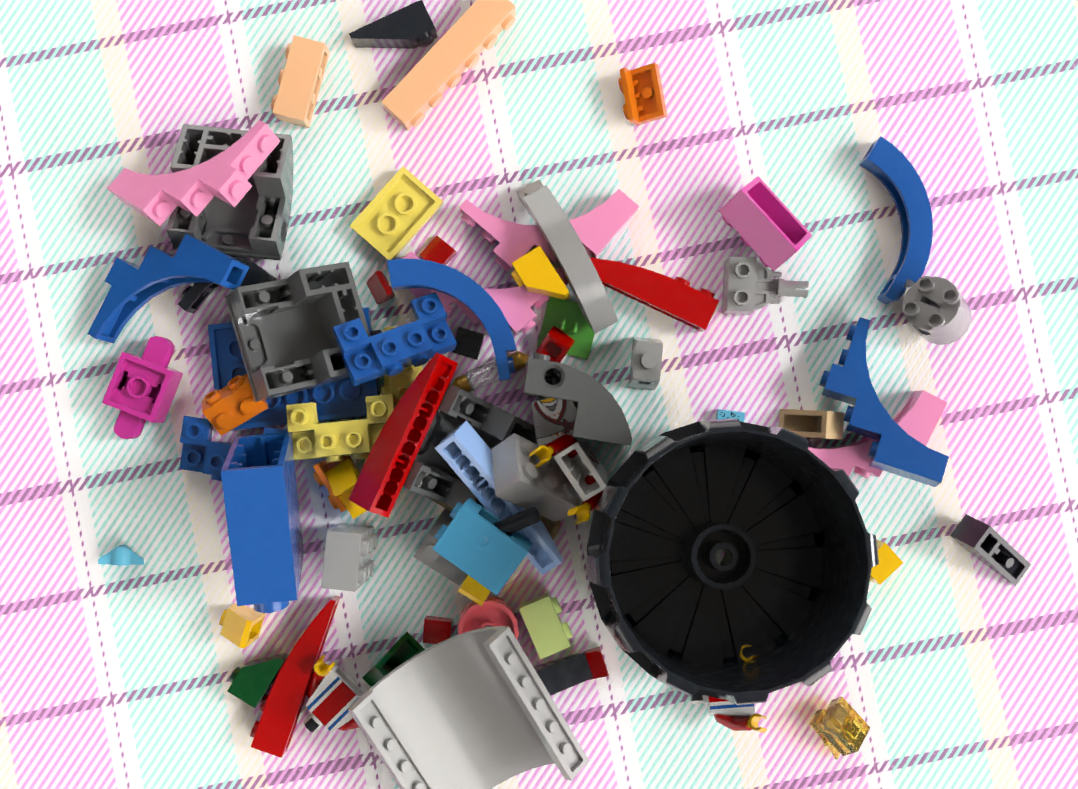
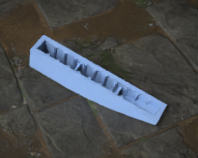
(473, 464)

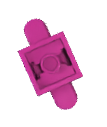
(143, 387)

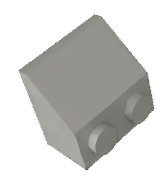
(434, 560)

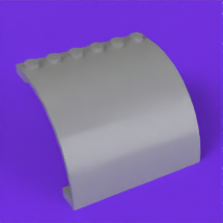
(466, 716)

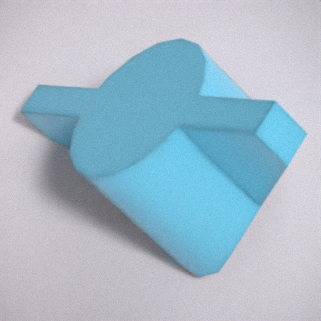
(121, 556)

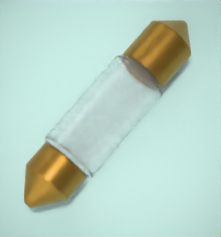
(487, 373)

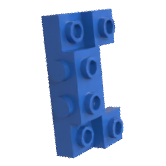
(396, 348)
(202, 453)

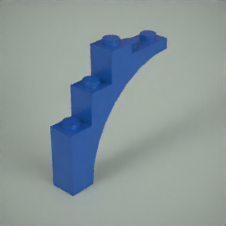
(161, 271)
(894, 449)

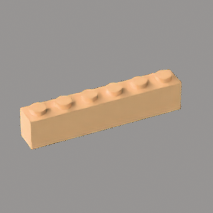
(448, 60)

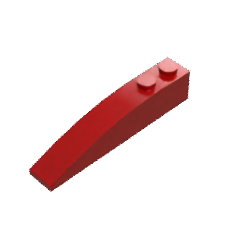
(659, 292)
(402, 438)
(288, 694)

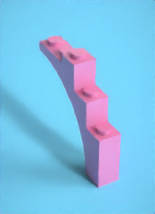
(195, 187)
(515, 240)
(514, 303)
(916, 419)

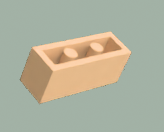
(300, 81)

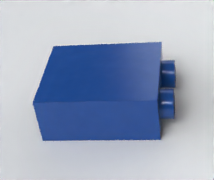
(263, 520)

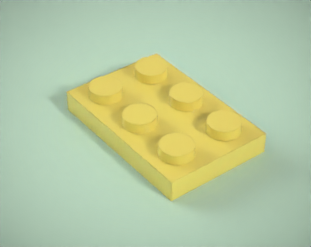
(396, 214)

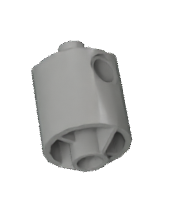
(937, 310)

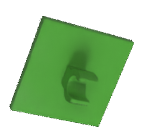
(569, 319)

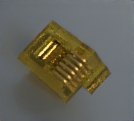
(840, 727)

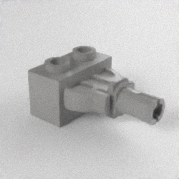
(750, 286)

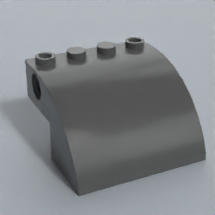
(260, 219)
(289, 328)
(597, 411)
(430, 472)

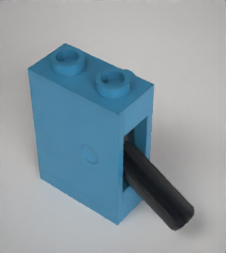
(484, 544)

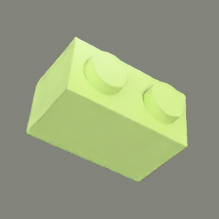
(545, 625)

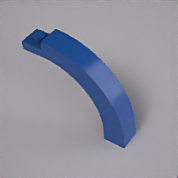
(914, 211)
(444, 279)

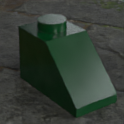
(399, 653)
(255, 678)

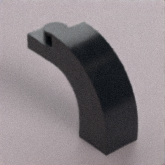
(195, 295)

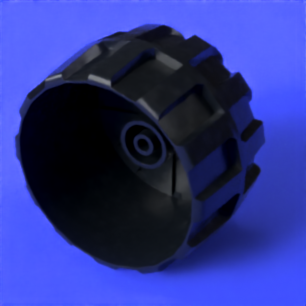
(789, 569)

